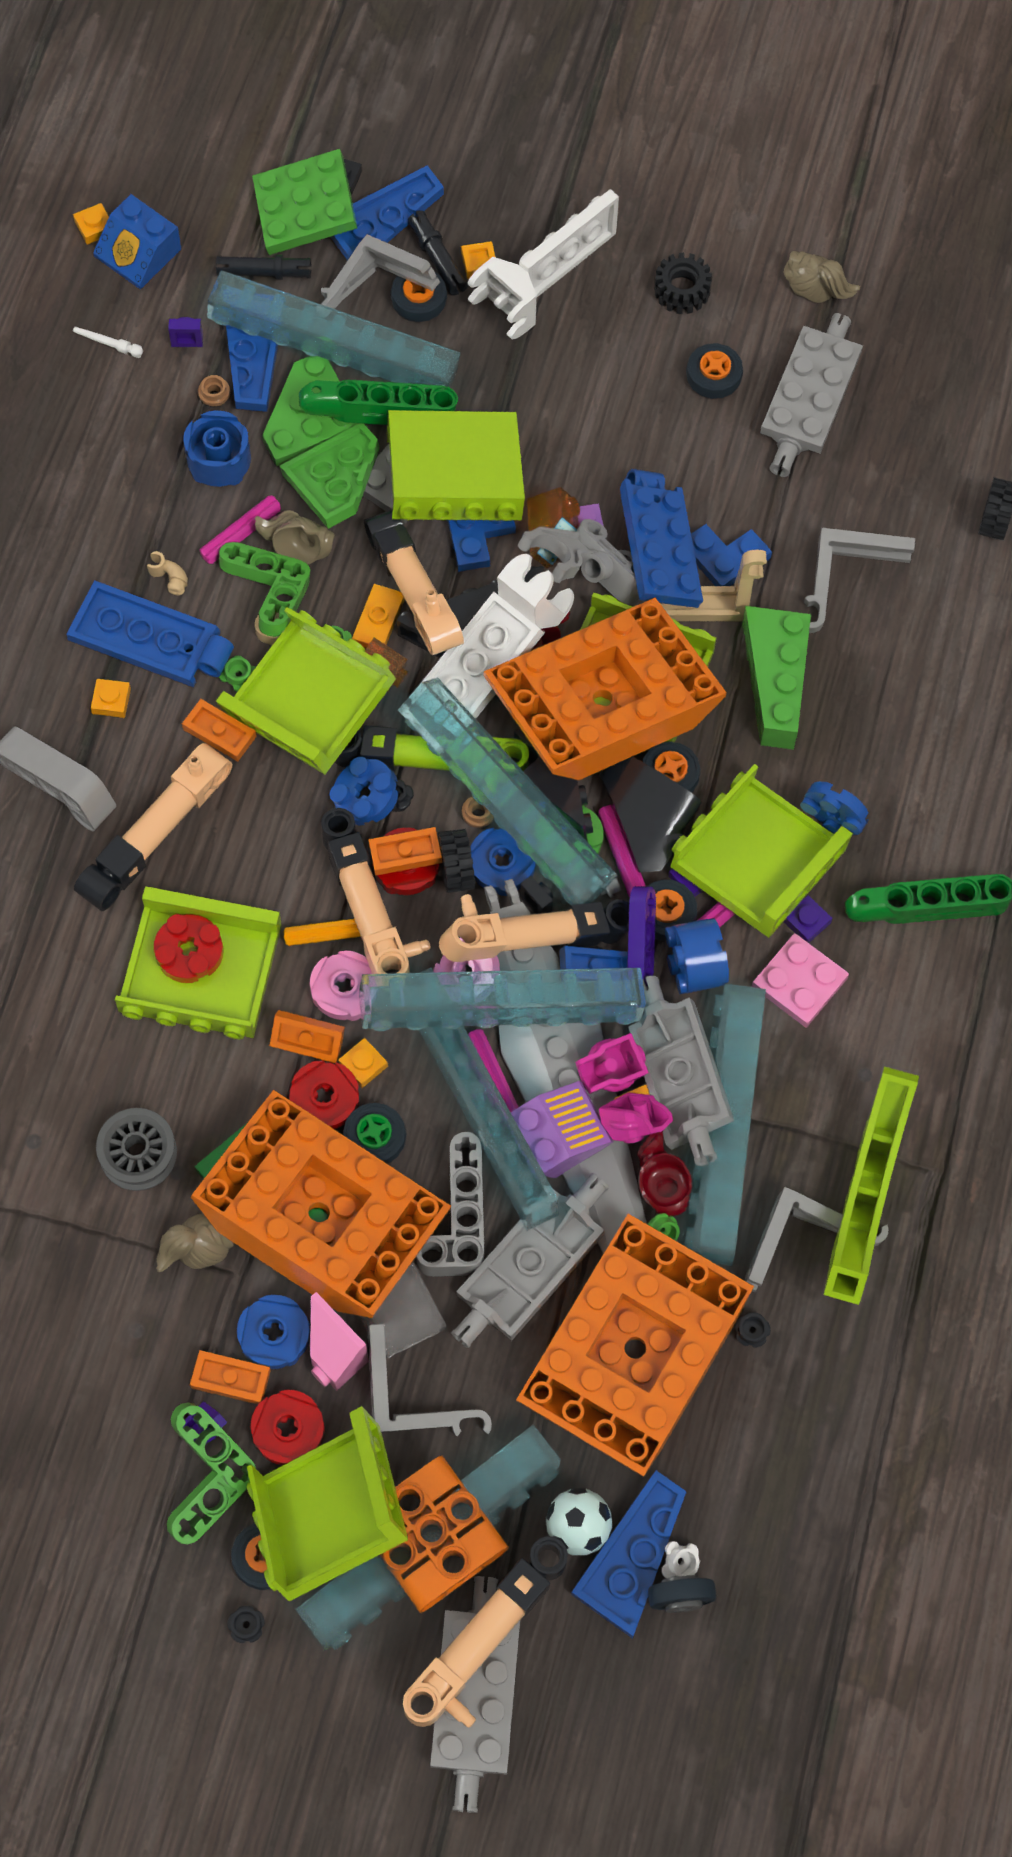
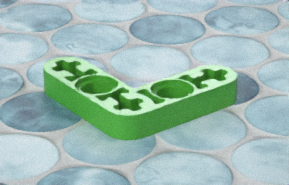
(281, 582)
(218, 1478)

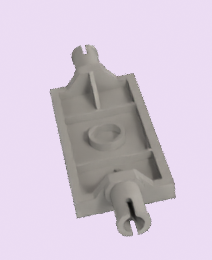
(810, 392)
(681, 1071)
(530, 1266)
(489, 1699)

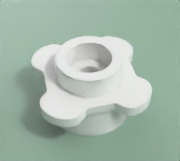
(689, 1563)

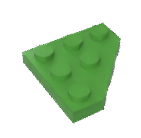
(290, 428)
(334, 473)

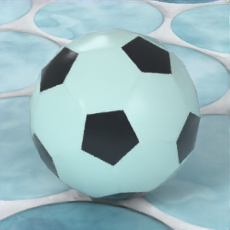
(579, 1521)

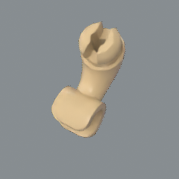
(177, 576)

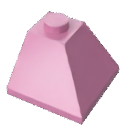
(334, 1346)

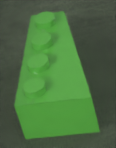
(777, 668)

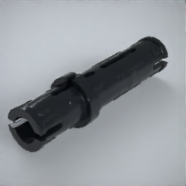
(431, 242)
(263, 266)

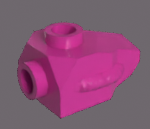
(612, 1065)
(634, 1117)

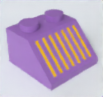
(562, 1128)

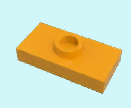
(378, 615)

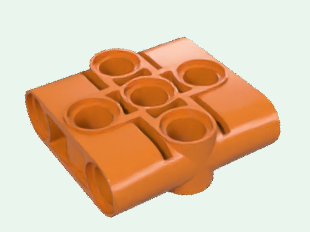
(476, 1548)

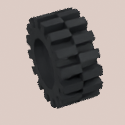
(684, 268)
(997, 510)
(456, 860)

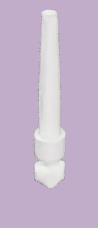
(121, 345)

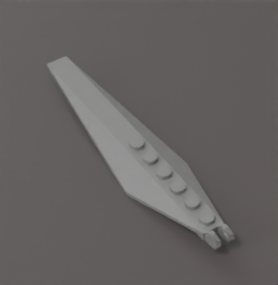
(544, 1060)

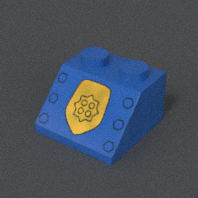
(137, 242)

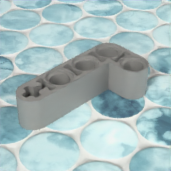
(57, 776)
(461, 1204)

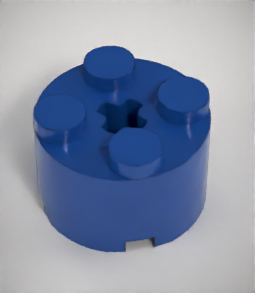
(217, 449)
(697, 956)

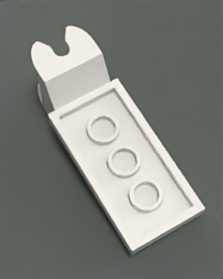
(517, 286)
(501, 631)

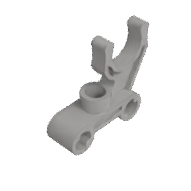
(592, 552)

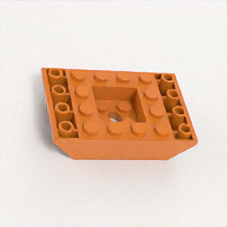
(632, 660)
(296, 1163)
(646, 1293)

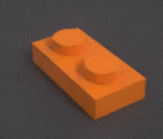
(219, 730)
(405, 851)
(307, 1036)
(230, 1377)

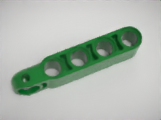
(370, 400)
(942, 890)

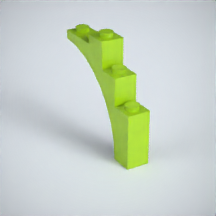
(869, 1186)

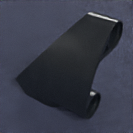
(650, 810)

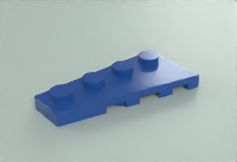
(388, 209)
(251, 368)
(630, 1558)

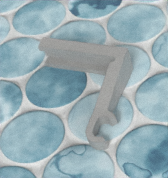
(372, 254)
(855, 545)
(801, 1208)
(409, 1421)

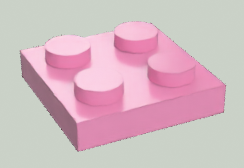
(800, 980)

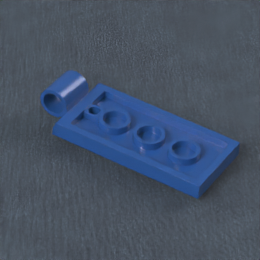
(660, 540)
(149, 635)

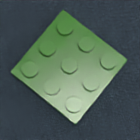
(304, 202)

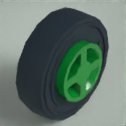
(377, 1120)

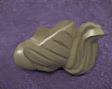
(817, 277)
(296, 536)
(194, 1244)

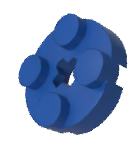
(354, 778)
(835, 808)
(487, 872)
(260, 1316)

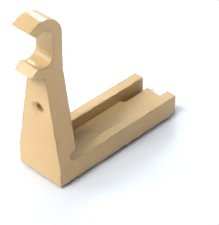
(724, 602)

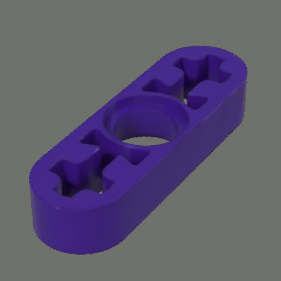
(642, 930)

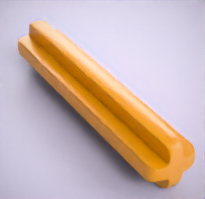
(321, 932)

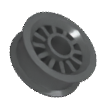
(114, 1128)

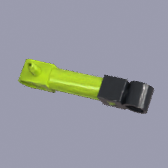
(412, 750)

